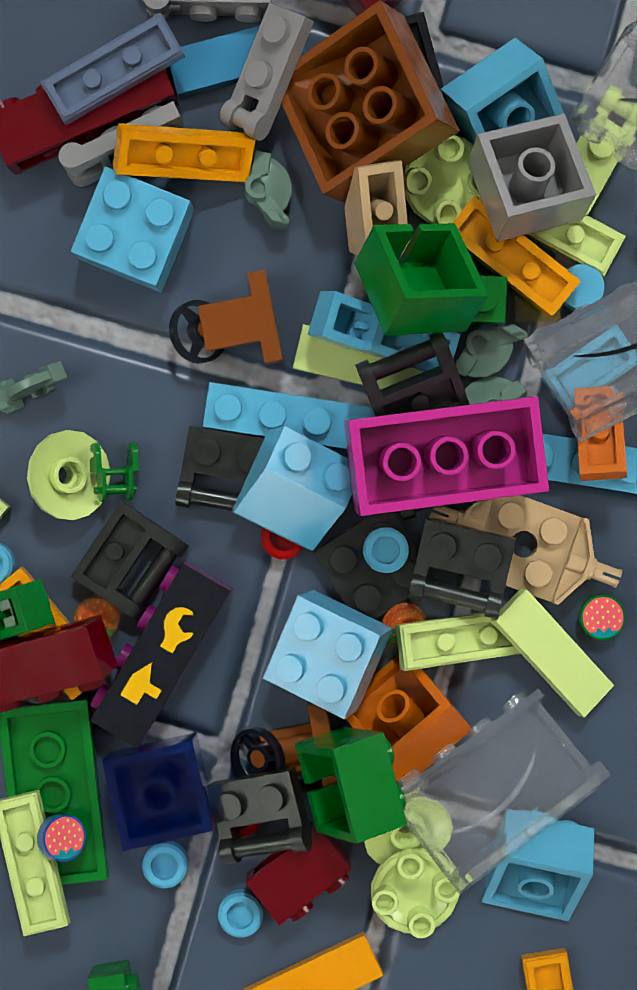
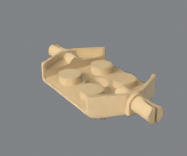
(562, 544)

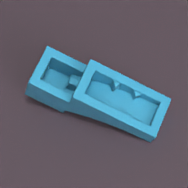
(356, 327)

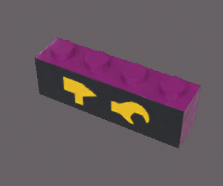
(160, 654)

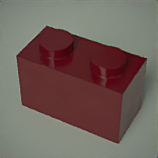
(291, 880)

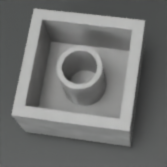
(531, 177)

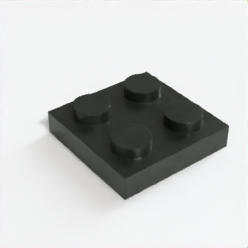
(355, 580)

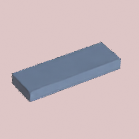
(113, 69)

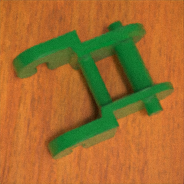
(127, 471)

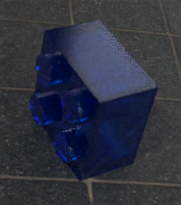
(159, 791)

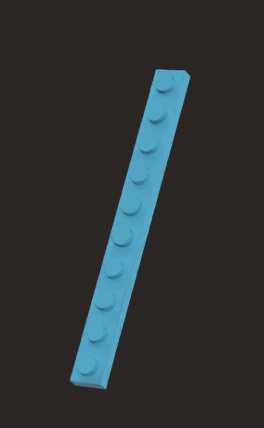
(322, 421)

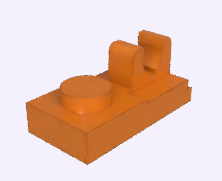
(603, 455)

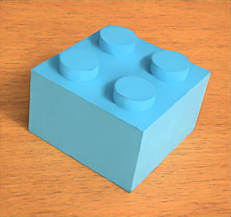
(133, 229)
(327, 653)

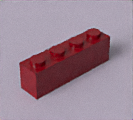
(35, 132)
(53, 661)

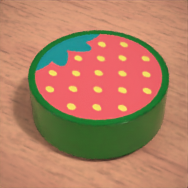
(601, 616)

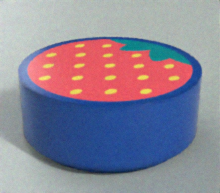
(61, 837)

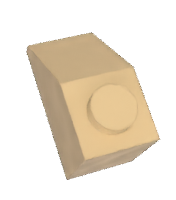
(374, 198)

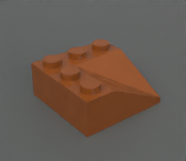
(365, 100)

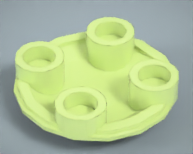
(441, 181)
(412, 893)

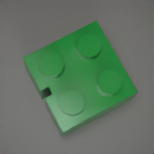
(430, 287)
(366, 794)

